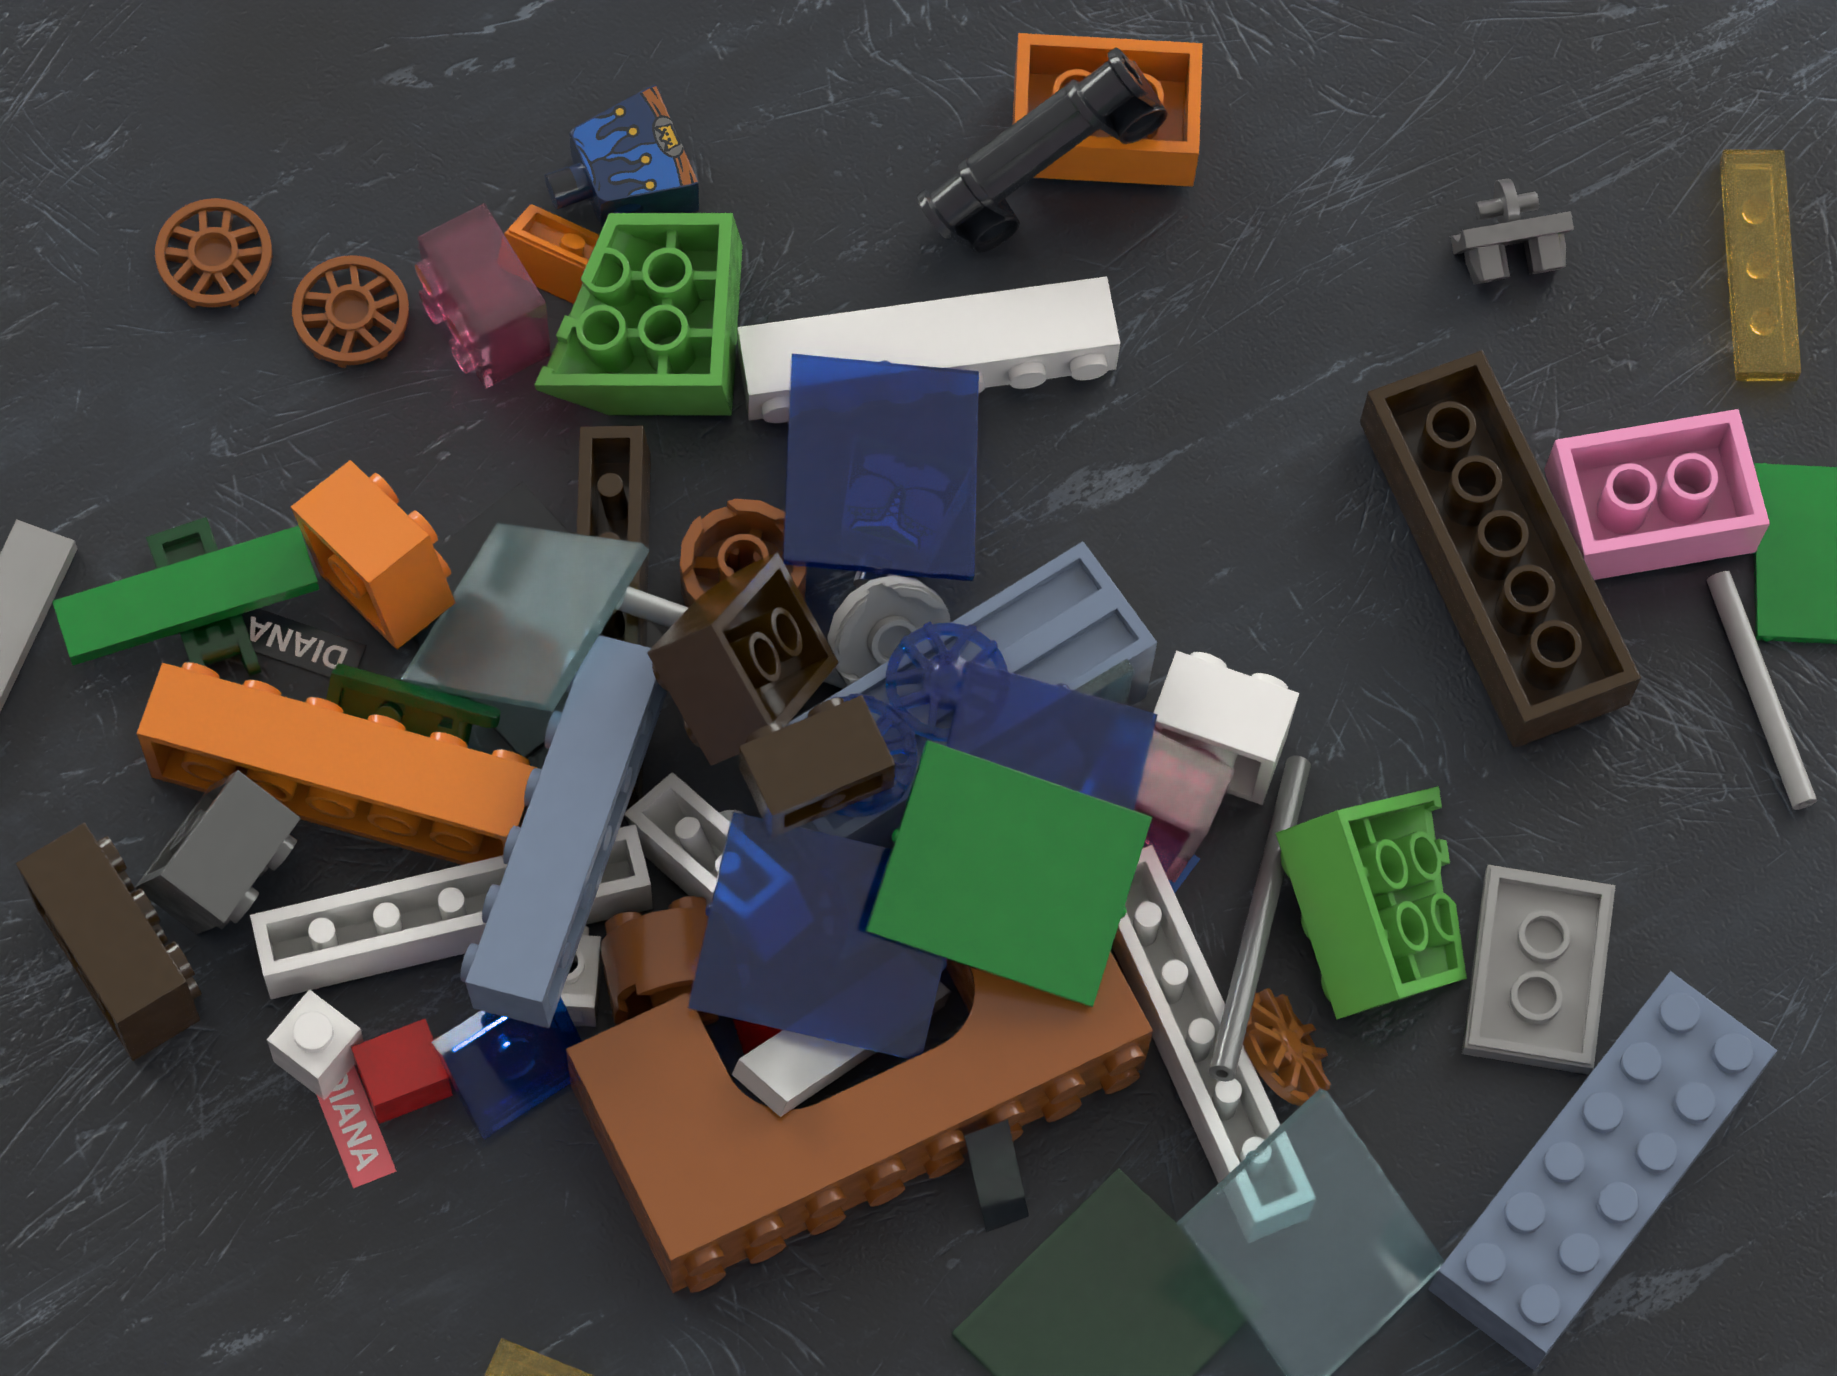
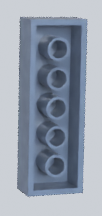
(1601, 1170)

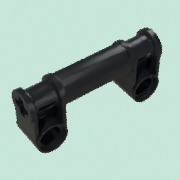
(973, 201)

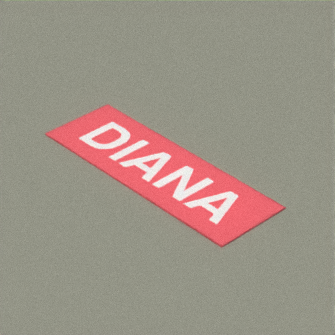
(356, 1131)

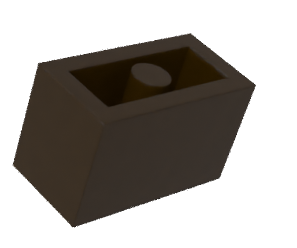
(816, 764)

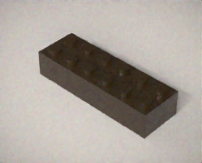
(1499, 549)

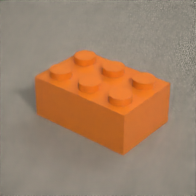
(1173, 72)

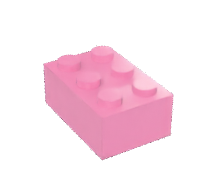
(1659, 494)

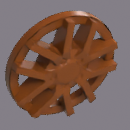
(213, 253)
(350, 311)
(1283, 1045)

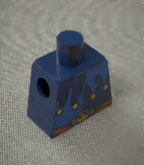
(627, 162)

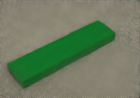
(185, 595)

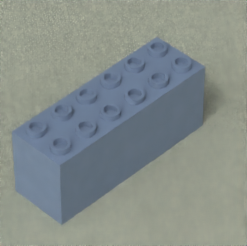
(1049, 626)

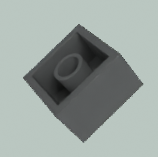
(219, 853)

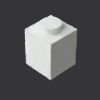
(315, 1044)

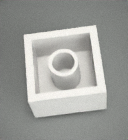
(1230, 715)

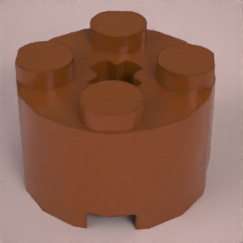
(729, 542)
(653, 957)

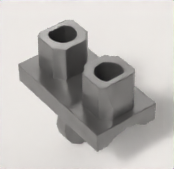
(1486, 245)

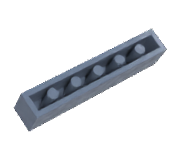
(565, 835)

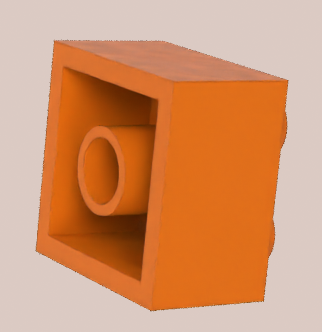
(375, 552)

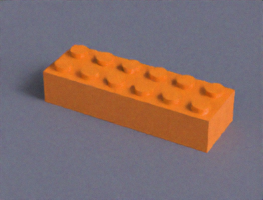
(333, 765)

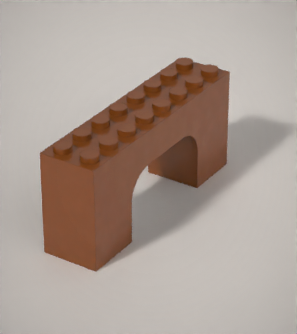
(734, 1180)

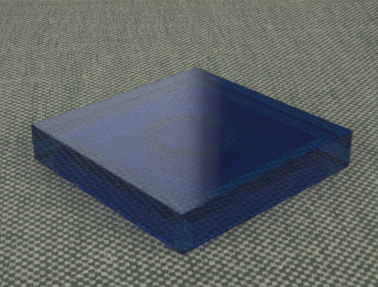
(506, 1064)

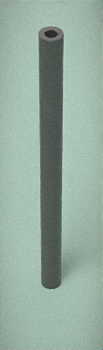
(1258, 924)

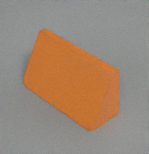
(552, 250)

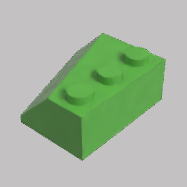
(653, 318)
(1375, 901)

